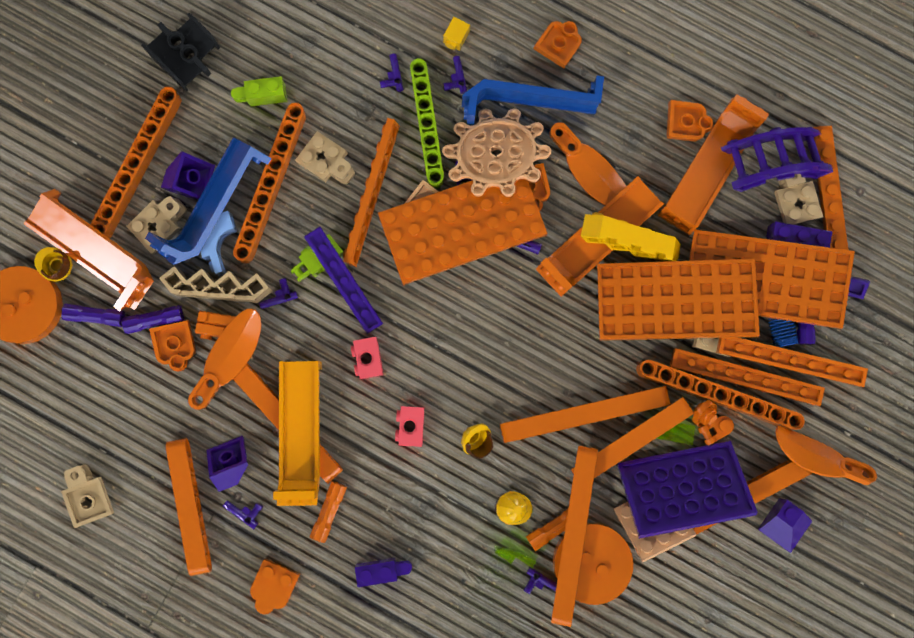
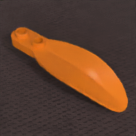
(588, 166)
(228, 356)
(822, 459)

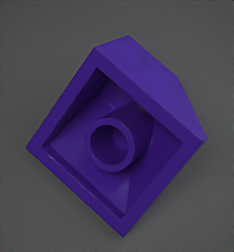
(187, 176)
(227, 463)
(785, 524)

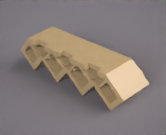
(226, 288)

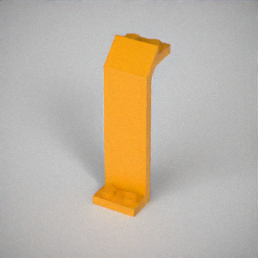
(299, 433)

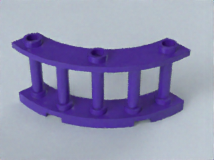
(787, 170)

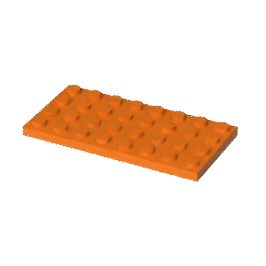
(459, 228)
(791, 278)
(678, 300)

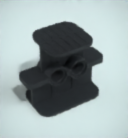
(174, 58)

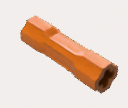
(325, 519)
(547, 532)

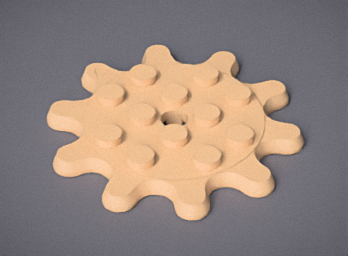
(492, 134)

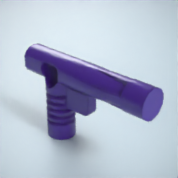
(393, 75)
(456, 78)
(280, 295)
(244, 513)
(538, 582)

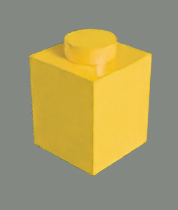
(456, 34)

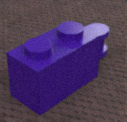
(381, 571)

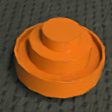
(705, 413)

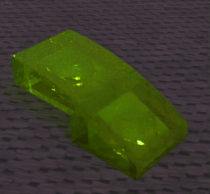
(680, 433)
(510, 554)

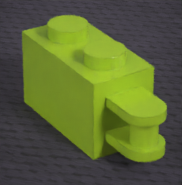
(261, 92)
(311, 261)

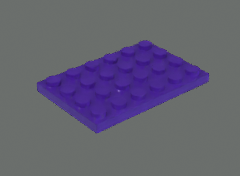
(686, 489)

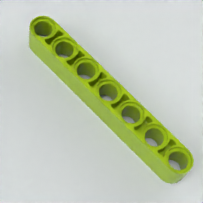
(426, 115)

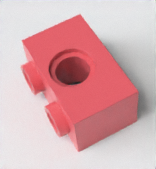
(362, 347)
(415, 437)

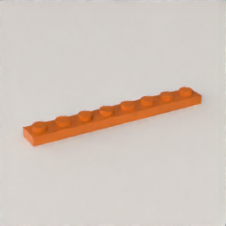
(830, 190)
(369, 198)
(793, 360)
(747, 377)

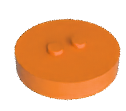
(27, 305)
(604, 565)

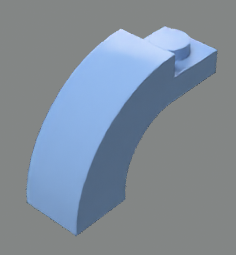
(212, 249)

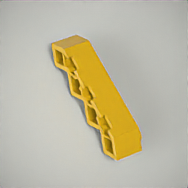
(629, 237)

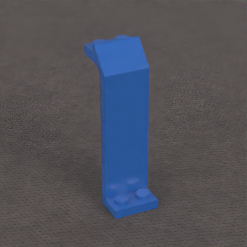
(532, 96)
(210, 204)

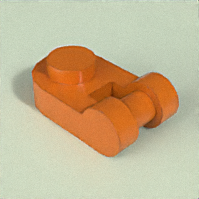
(722, 427)

